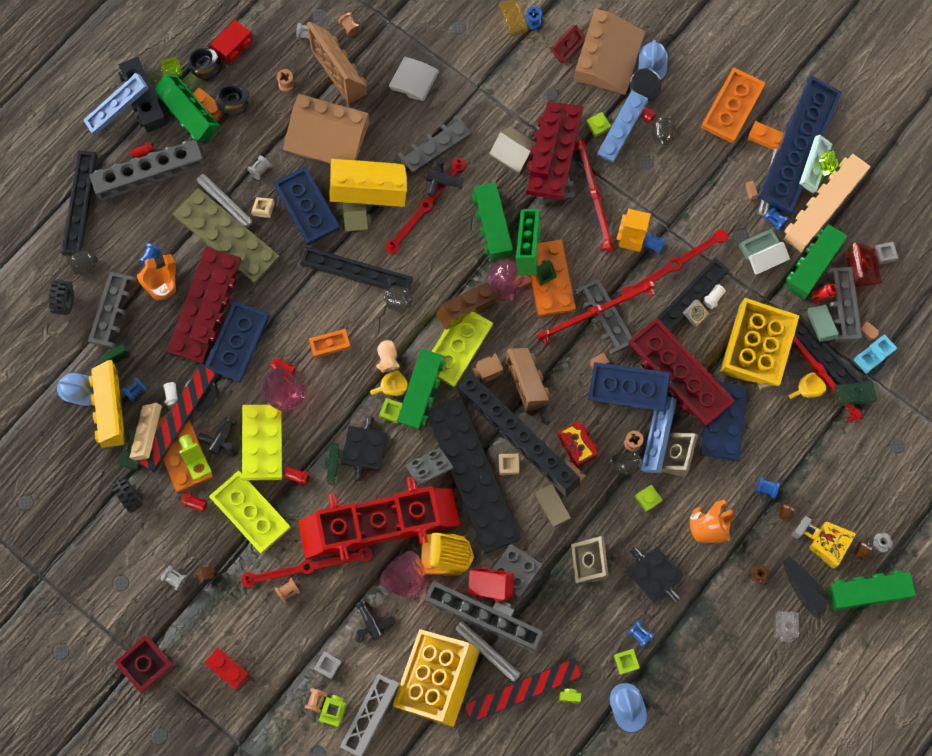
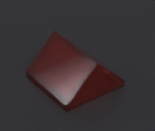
(864, 264)

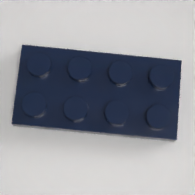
(306, 206)
(237, 341)
(629, 386)
(724, 434)

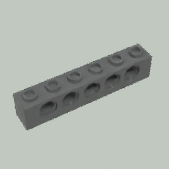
(142, 178)
(483, 616)

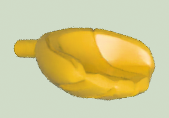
(392, 384)
(810, 386)

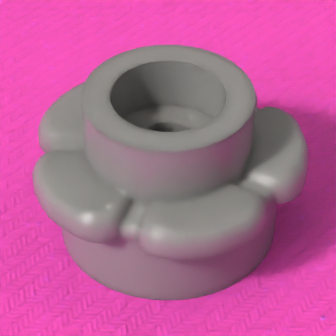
(882, 547)

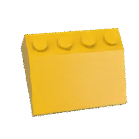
(368, 182)
(759, 343)
(436, 677)

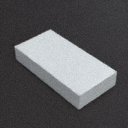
(769, 257)

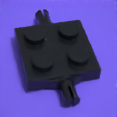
(363, 448)
(655, 574)

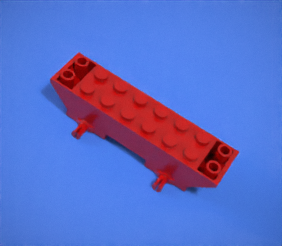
(378, 521)

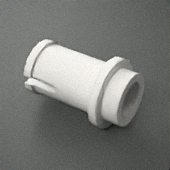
(711, 300)
(171, 394)

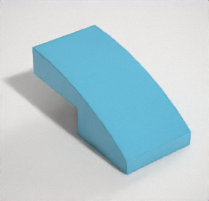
(875, 354)

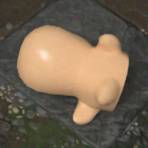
(388, 354)

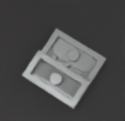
(414, 78)

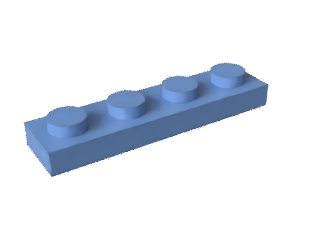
(116, 104)
(622, 127)
(658, 438)

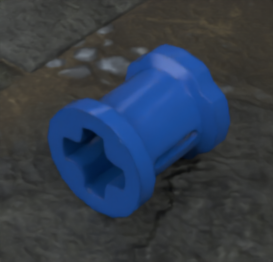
(536, 17)
(776, 218)
(653, 242)
(151, 252)
(134, 389)
(767, 487)
(640, 634)

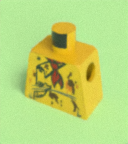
(829, 542)

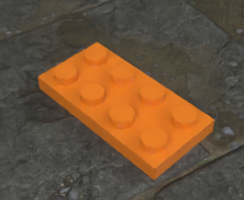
(733, 105)
(556, 295)
(176, 465)

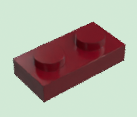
(568, 43)

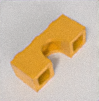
(633, 229)

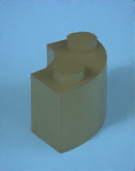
(356, 216)

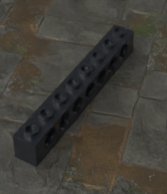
(519, 435)

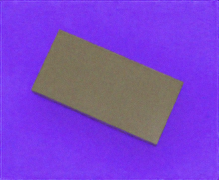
(552, 505)

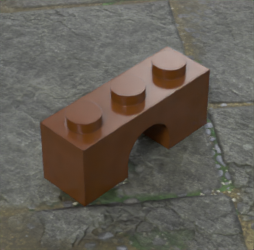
(458, 308)

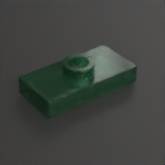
(855, 393)
(125, 460)
(332, 464)

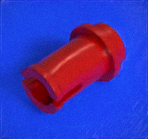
(647, 115)
(141, 151)
(828, 290)
(277, 362)
(296, 475)
(193, 502)

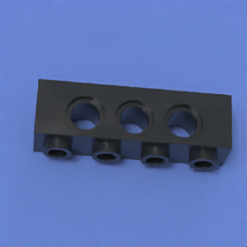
(154, 118)

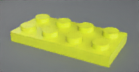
(460, 346)
(261, 443)
(250, 512)

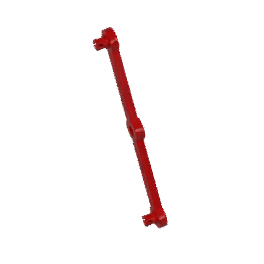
(719, 236)
(608, 244)
(392, 246)
(596, 310)
(821, 372)
(249, 579)

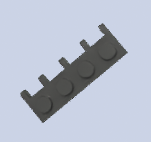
(435, 146)
(846, 304)
(109, 309)
(609, 319)

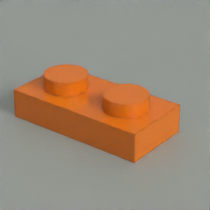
(209, 103)
(765, 136)
(329, 343)

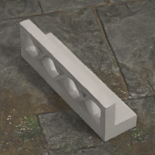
(376, 719)

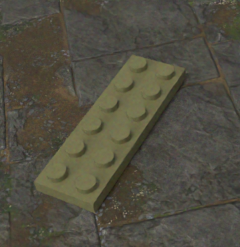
(226, 234)

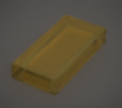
(513, 17)

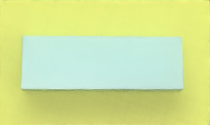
(812, 171)

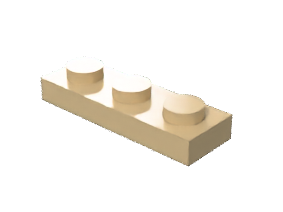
(145, 431)

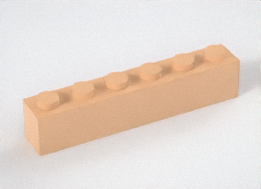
(826, 203)

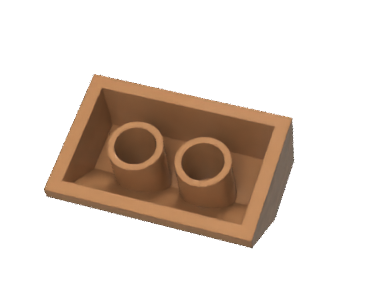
(527, 378)

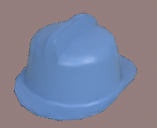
(653, 57)
(75, 389)
(628, 707)

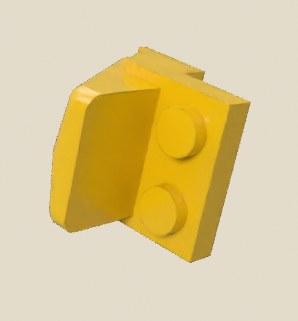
(446, 554)

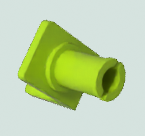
(193, 456)

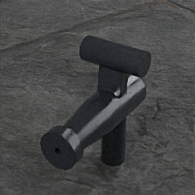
(443, 179)
(219, 441)
(373, 627)

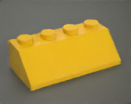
(107, 405)

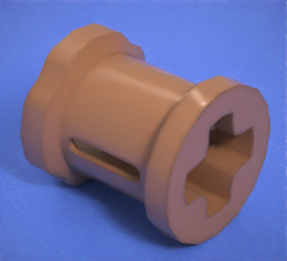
(349, 24)
(288, 85)
(636, 436)
(287, 590)
(316, 700)

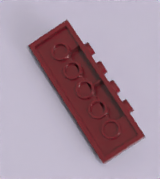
(553, 150)
(204, 305)
(688, 380)

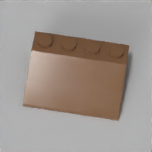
(609, 52)
(336, 64)
(325, 130)

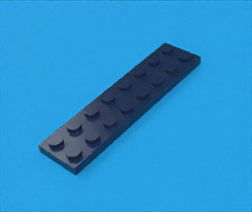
(808, 120)

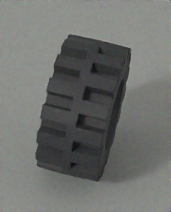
(61, 297)
(127, 494)

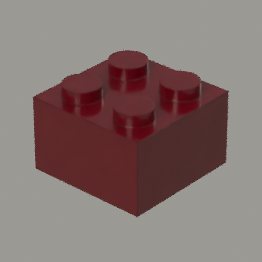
(145, 664)

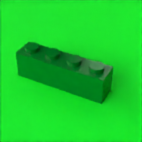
(186, 107)
(493, 221)
(528, 242)
(815, 262)
(421, 389)
(871, 591)

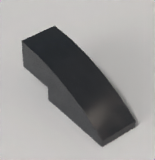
(804, 587)

